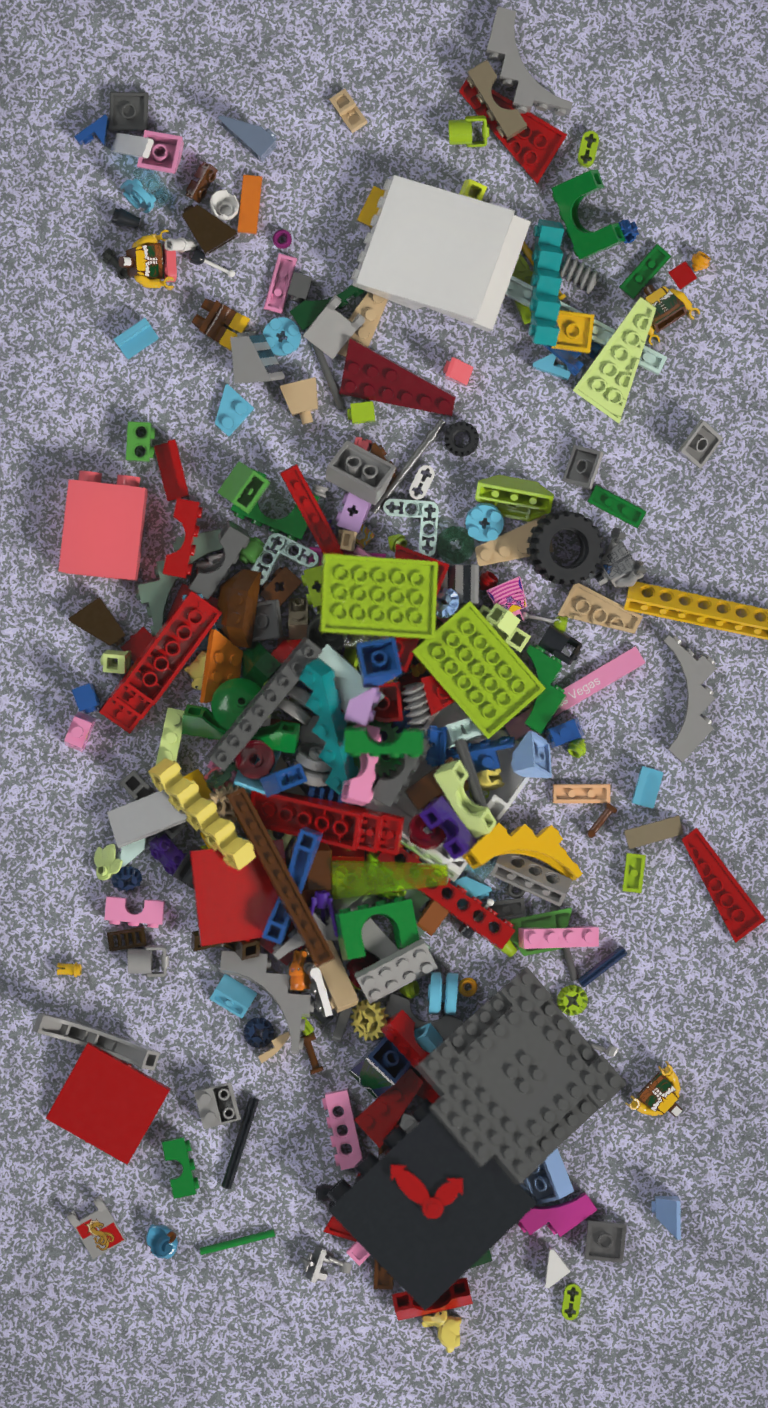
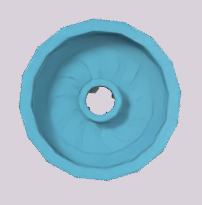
(443, 993)

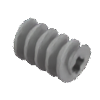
(579, 274)
(416, 703)

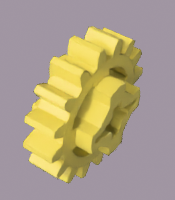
(369, 1020)

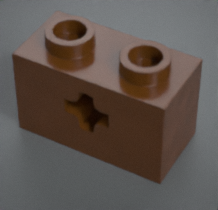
(290, 581)

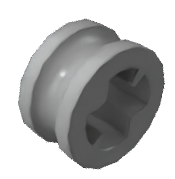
(319, 490)

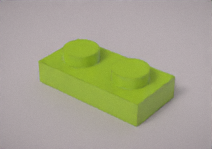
(634, 872)

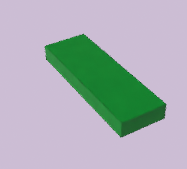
(645, 271)
(616, 506)

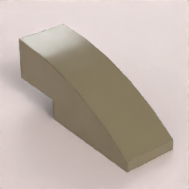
(653, 832)

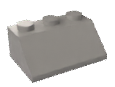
(360, 472)

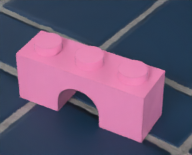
(117, 911)

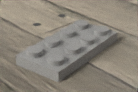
(396, 971)

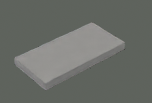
(144, 818)

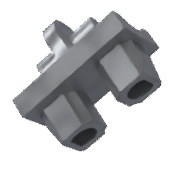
(314, 1262)

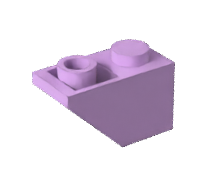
(361, 707)

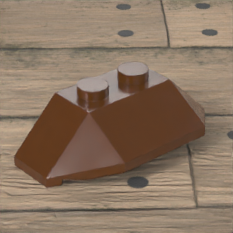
(238, 606)
(320, 873)

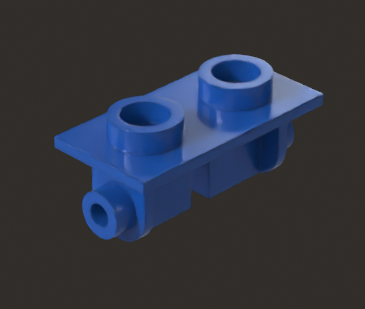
(436, 754)

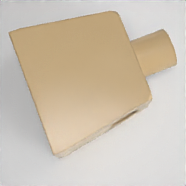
(301, 398)

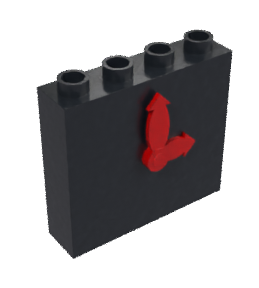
(427, 1206)

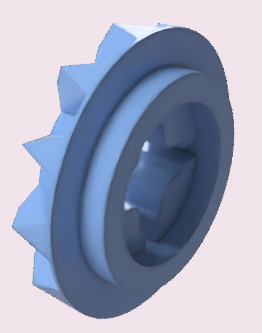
(452, 599)

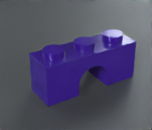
(458, 837)

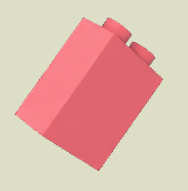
(103, 527)

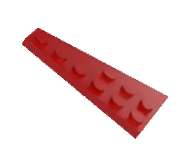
(532, 147)

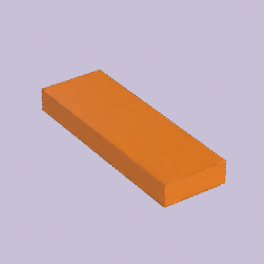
(250, 204)

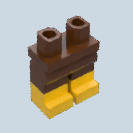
(217, 319)

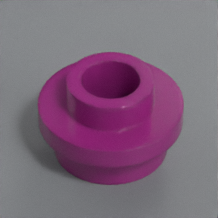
(278, 234)

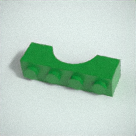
(359, 741)

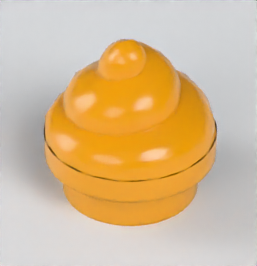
(700, 261)

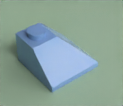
(532, 757)
(668, 1212)

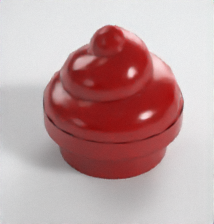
(487, 581)

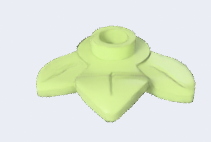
(106, 862)

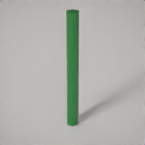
(237, 1242)

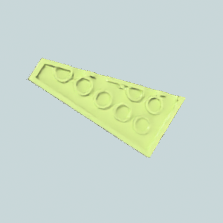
(613, 370)

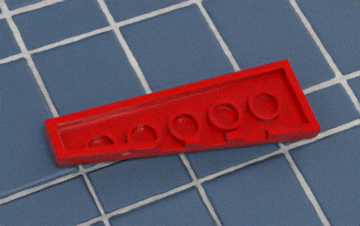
(728, 896)

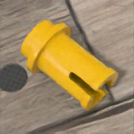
(69, 969)

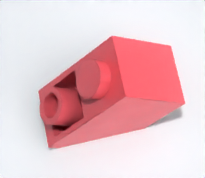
(457, 371)

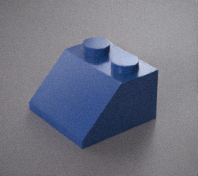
(378, 661)

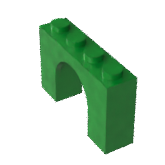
(568, 197)
(292, 524)
(351, 922)

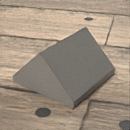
(700, 444)
(582, 467)

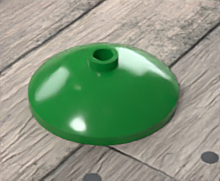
(225, 700)

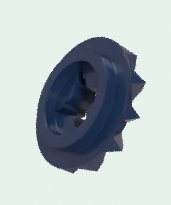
(126, 873)
(260, 1023)

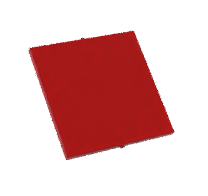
(231, 901)
(108, 1103)

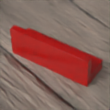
(171, 470)

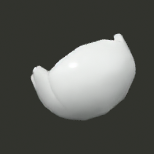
(224, 205)

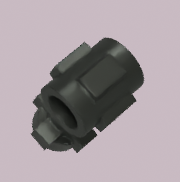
(109, 256)

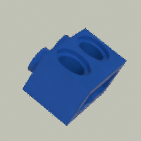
(86, 698)
(283, 780)

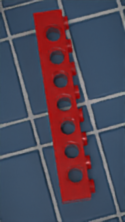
(505, 929)

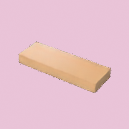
(581, 793)

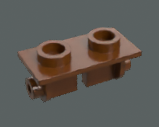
(197, 190)

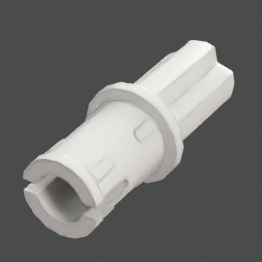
(180, 245)

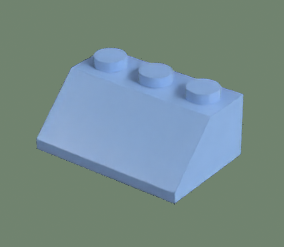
(549, 1180)

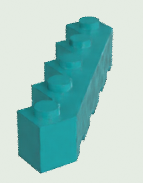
(546, 282)
(331, 725)

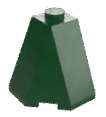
(258, 664)

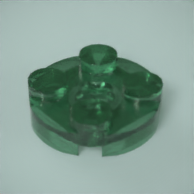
(458, 555)
(217, 778)

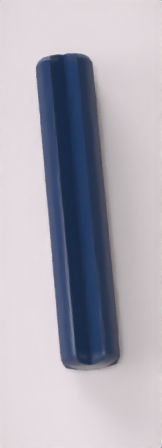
(602, 966)

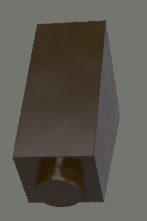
(207, 229)
(99, 622)

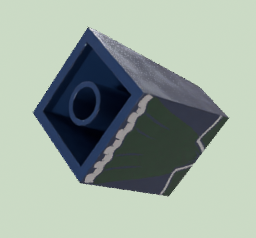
(380, 1067)

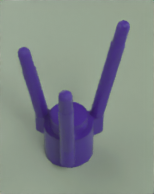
(323, 900)

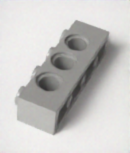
(532, 878)

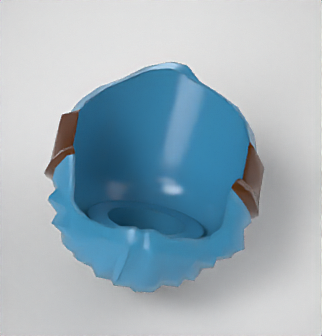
(161, 1241)

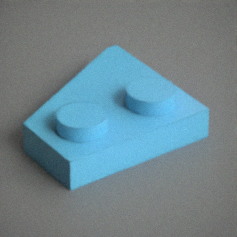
(232, 411)

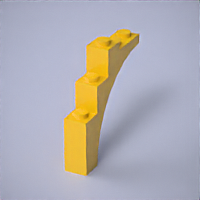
(523, 841)

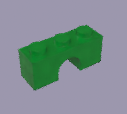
(178, 1149)

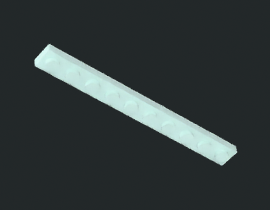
(601, 333)

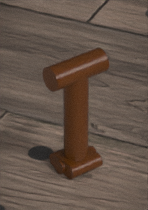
(600, 821)
(311, 1054)

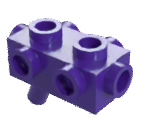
(167, 853)

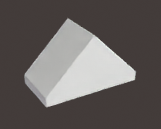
(555, 1269)

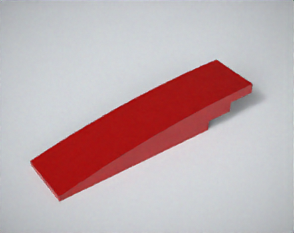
(160, 662)
(340, 823)

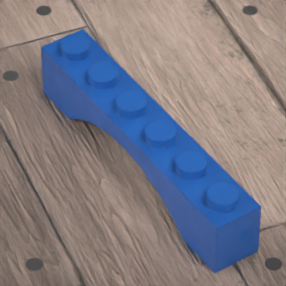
(299, 868)

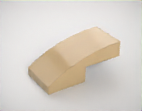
(348, 110)
(346, 539)
(278, 1043)

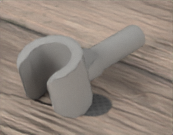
(610, 1051)
(345, 1267)

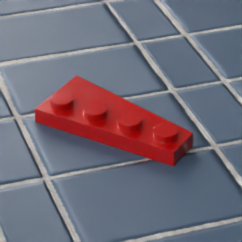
(436, 696)

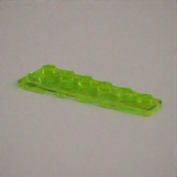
(370, 878)

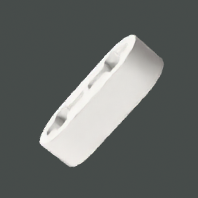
(426, 484)

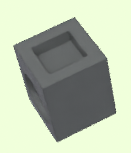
(299, 287)

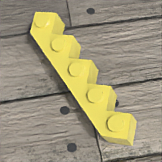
(202, 814)

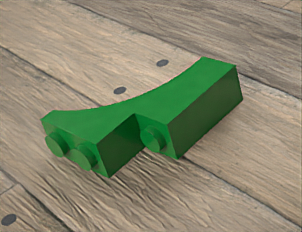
(552, 697)

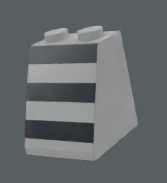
(253, 359)
(463, 580)

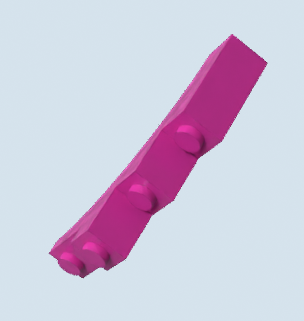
(561, 1216)

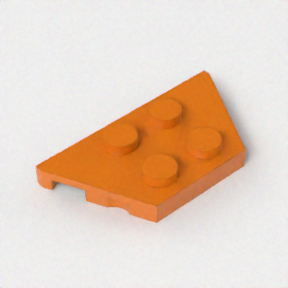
(221, 664)

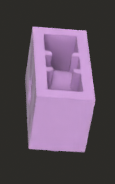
(354, 522)

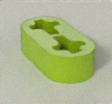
(583, 148)
(566, 1301)

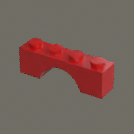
(187, 514)
(401, 1033)
(456, 1296)

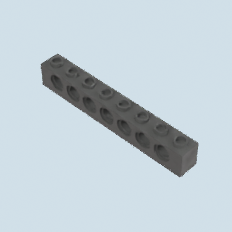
(263, 704)

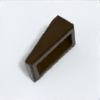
(142, 934)

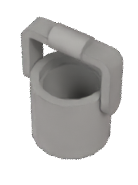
(141, 961)

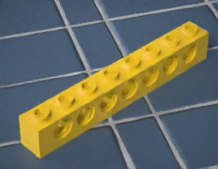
(697, 610)

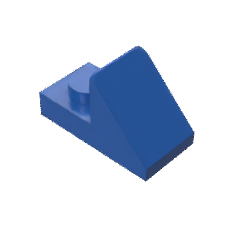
(97, 128)

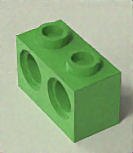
(134, 442)

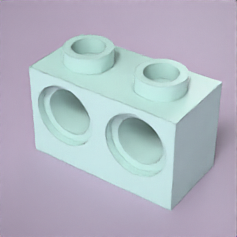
(461, 730)

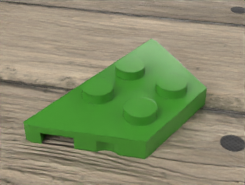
(550, 919)

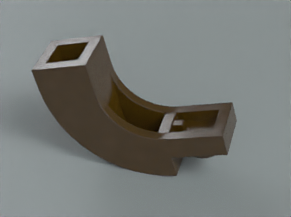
(243, 948)

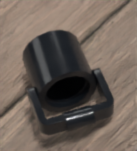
(554, 642)

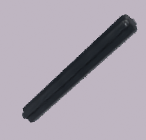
(240, 1143)

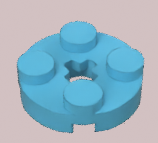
(137, 195)
(292, 332)
(487, 532)

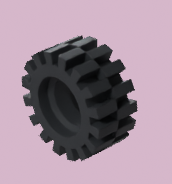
(461, 427)

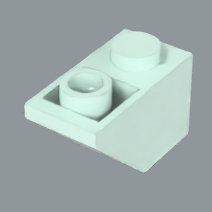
(131, 851)

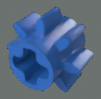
(629, 230)

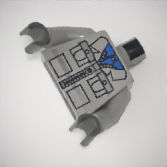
(619, 564)

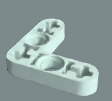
(420, 513)
(283, 550)

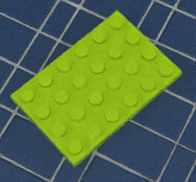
(378, 596)
(478, 670)

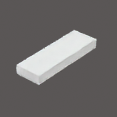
(132, 145)

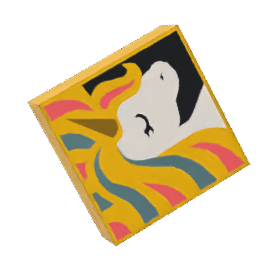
(365, 537)

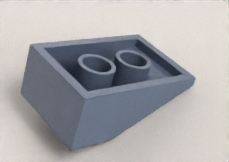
(252, 137)

